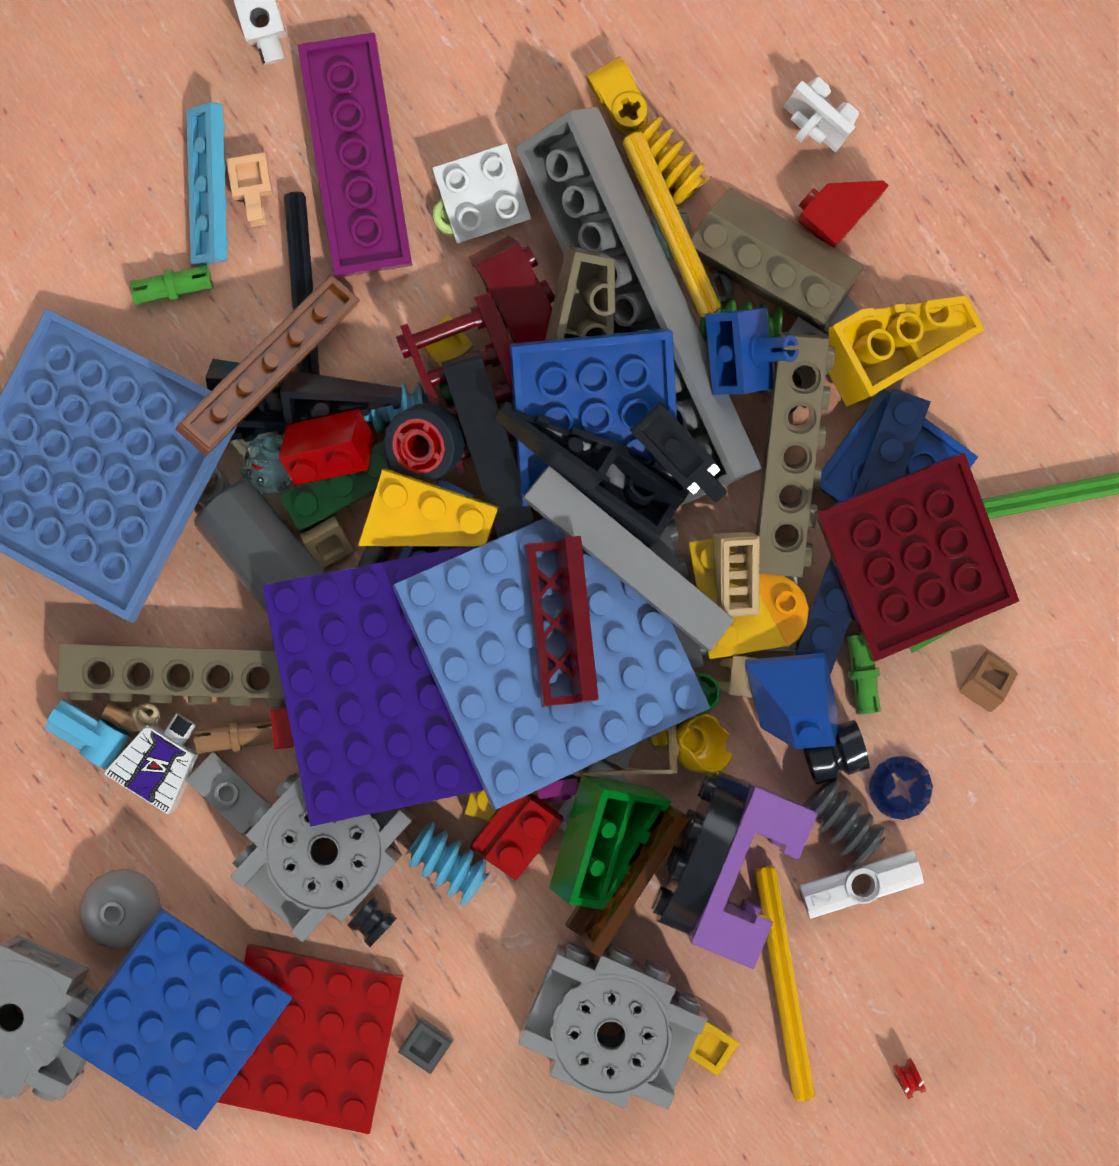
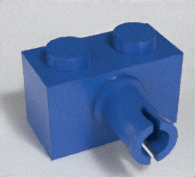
(744, 351)

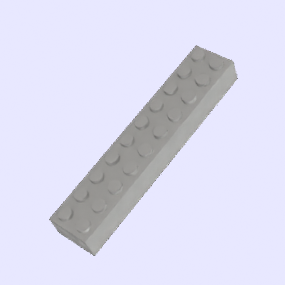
(598, 210)

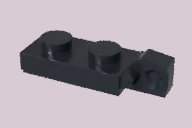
(679, 452)

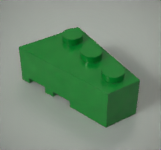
(601, 837)

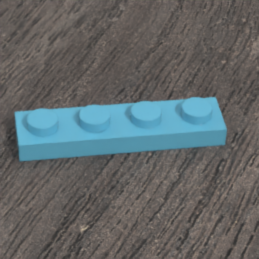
(206, 184)

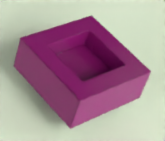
(560, 789)

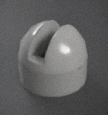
(727, 284)

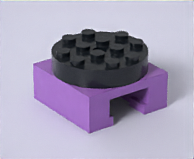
(712, 856)

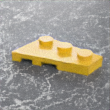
(424, 515)
(746, 632)

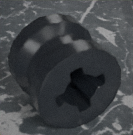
(372, 921)

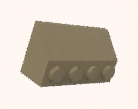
(776, 259)

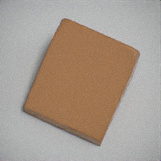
(988, 682)

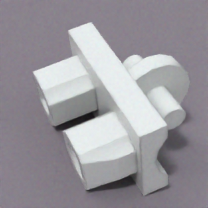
(818, 117)

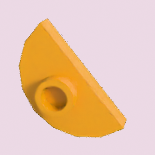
(785, 604)

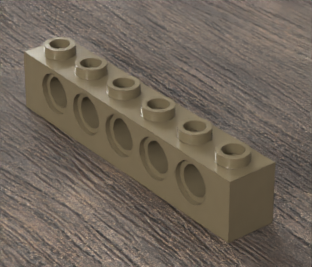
(792, 556)
(78, 663)

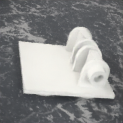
(481, 193)

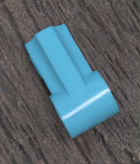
(94, 738)

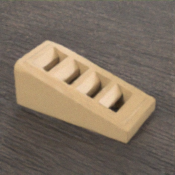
(723, 574)

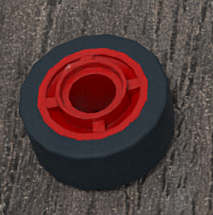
(440, 430)

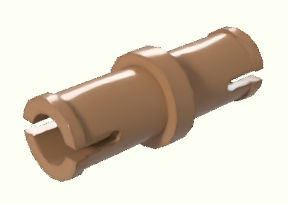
(233, 736)

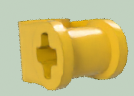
(616, 92)

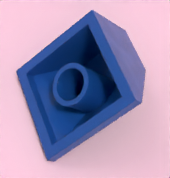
(795, 699)

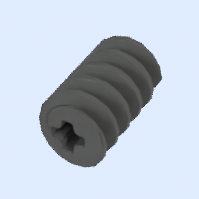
(845, 822)

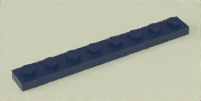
(884, 463)

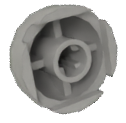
(118, 908)

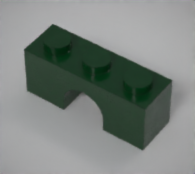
(325, 498)

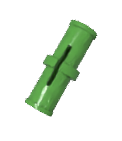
(171, 284)
(863, 676)

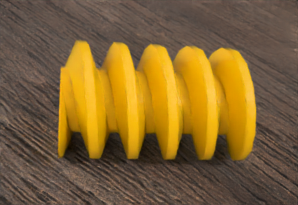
(673, 166)

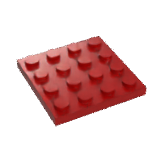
(325, 1047)

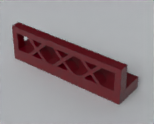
(576, 620)

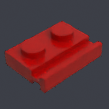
(516, 834)

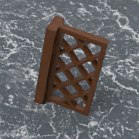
(599, 926)

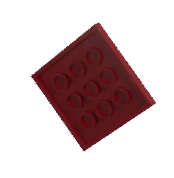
(917, 556)

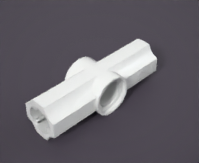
(886, 877)

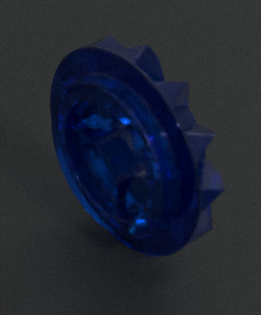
(883, 783)

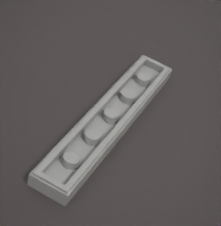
(628, 559)

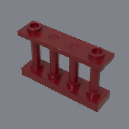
(495, 353)

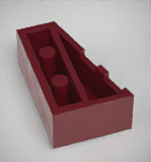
(515, 288)

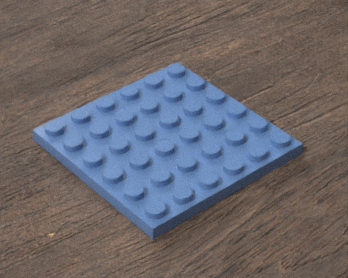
(95, 464)
(481, 651)

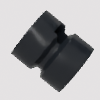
(847, 755)

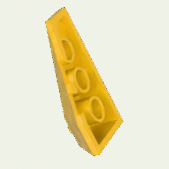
(893, 341)

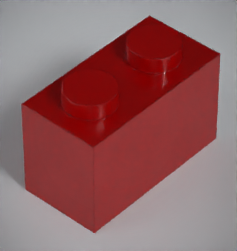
(326, 447)

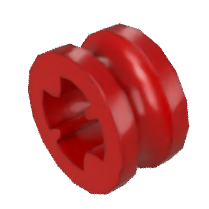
(909, 1078)

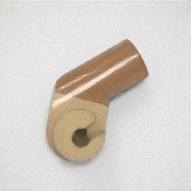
(132, 719)

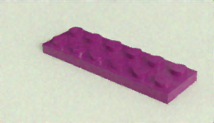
(355, 155)

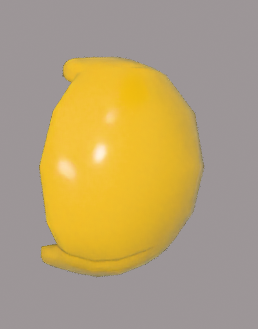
(702, 744)

